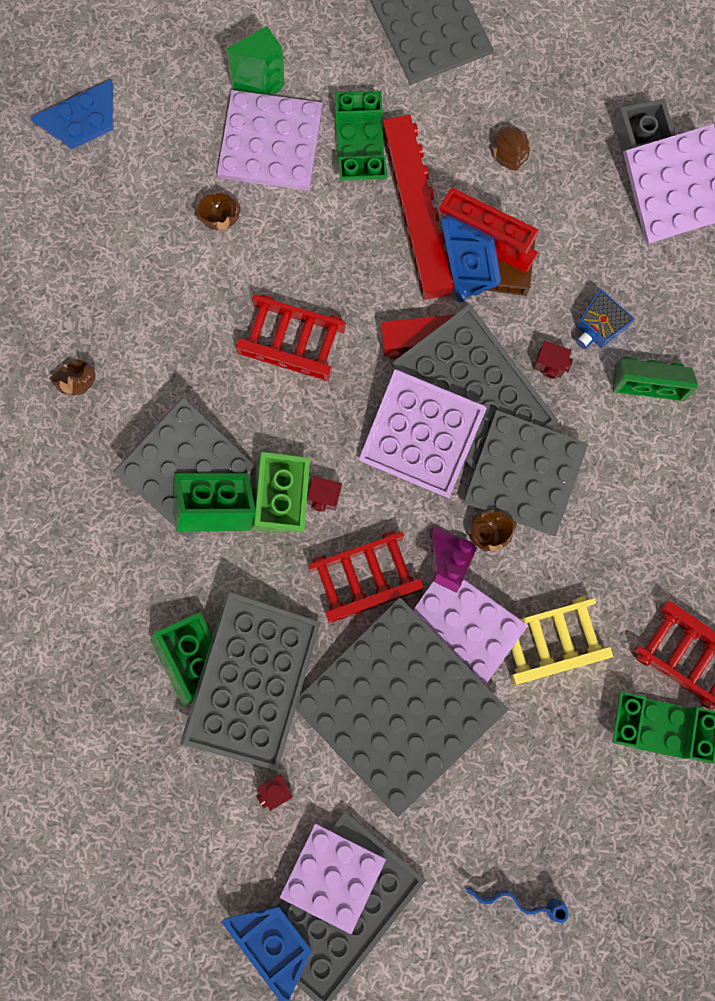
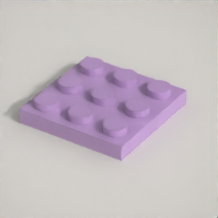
(333, 878)

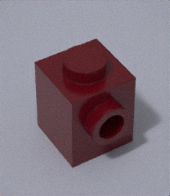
(553, 360)
(323, 494)
(274, 793)

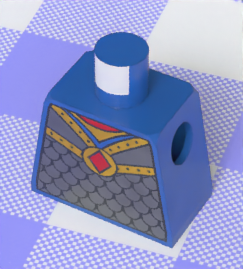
(602, 321)

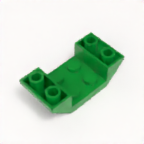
(360, 135)
(665, 728)

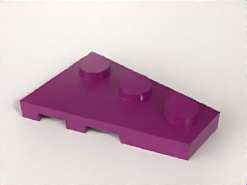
(450, 559)

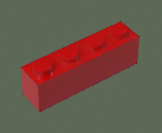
(402, 335)

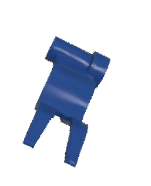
(550, 909)

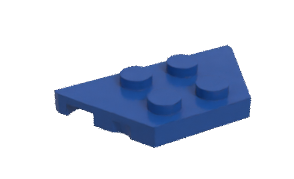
(80, 117)
(471, 258)
(271, 947)

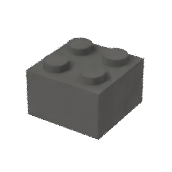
(643, 124)

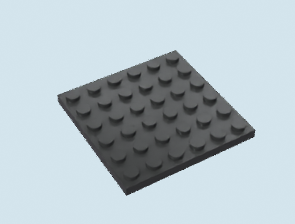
(399, 707)

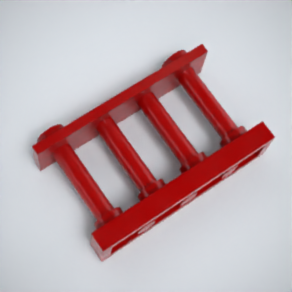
(510, 235)
(296, 360)
(384, 593)
(692, 630)

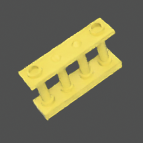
(571, 658)

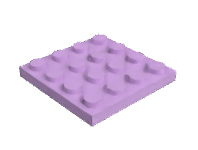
(270, 140)
(674, 183)
(422, 433)
(471, 625)

